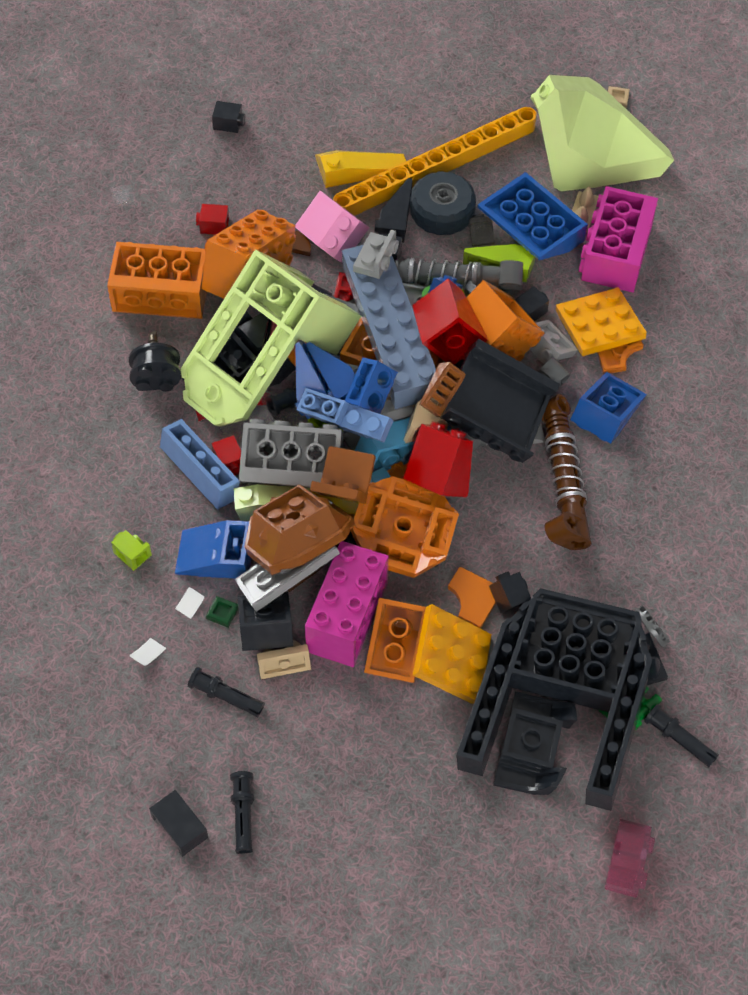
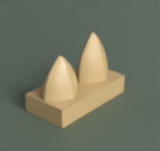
(585, 205)
(283, 661)

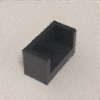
(179, 822)

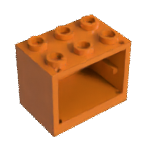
(504, 321)

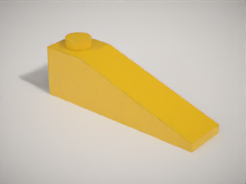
(354, 166)

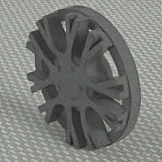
(652, 626)

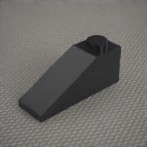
(395, 213)

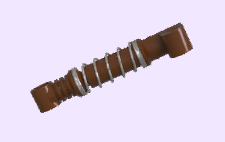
(570, 527)

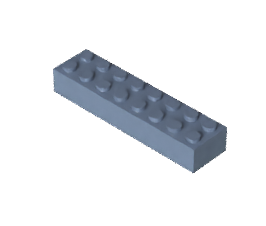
(391, 329)

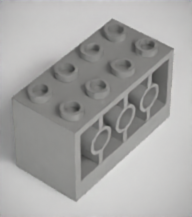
(278, 466)

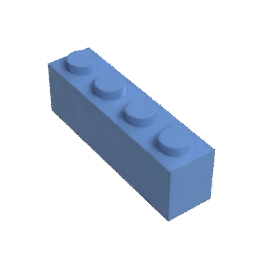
(199, 463)

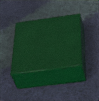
(222, 611)

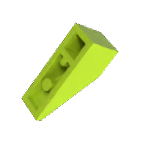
(495, 254)

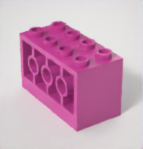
(617, 239)
(346, 604)

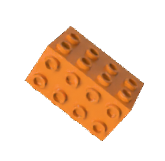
(233, 247)

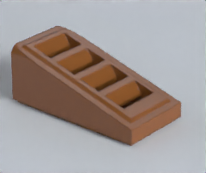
(452, 377)

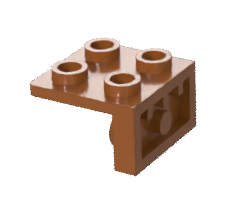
(345, 475)

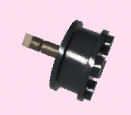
(154, 365)

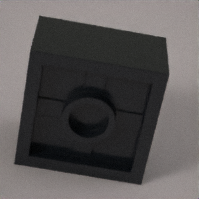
(268, 626)

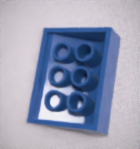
(535, 218)

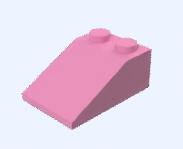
(331, 226)

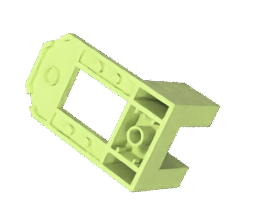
(288, 301)

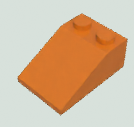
(395, 640)

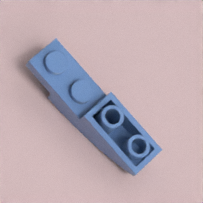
(344, 415)

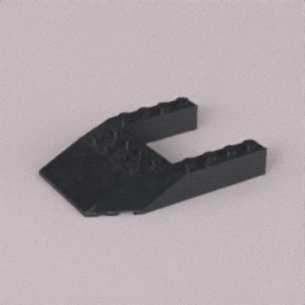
(571, 654)

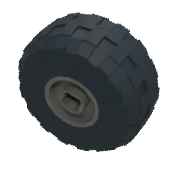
(442, 203)

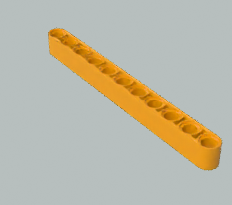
(442, 158)

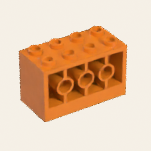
(157, 280)

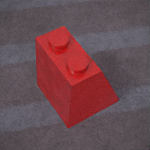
(447, 322)
(441, 461)

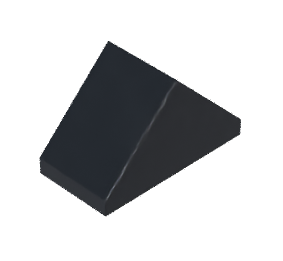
(256, 333)

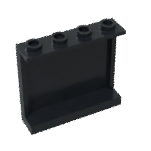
(499, 401)

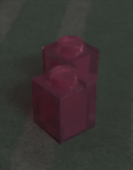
(629, 858)

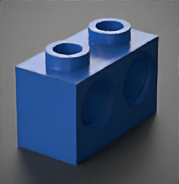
(371, 385)

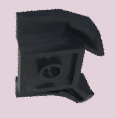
(532, 744)

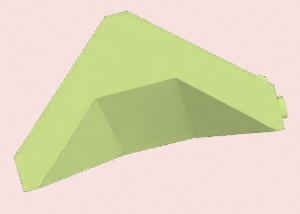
(594, 137)

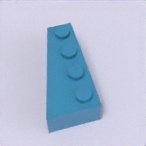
(393, 449)

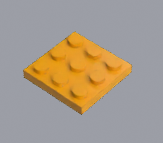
(600, 321)
(451, 653)

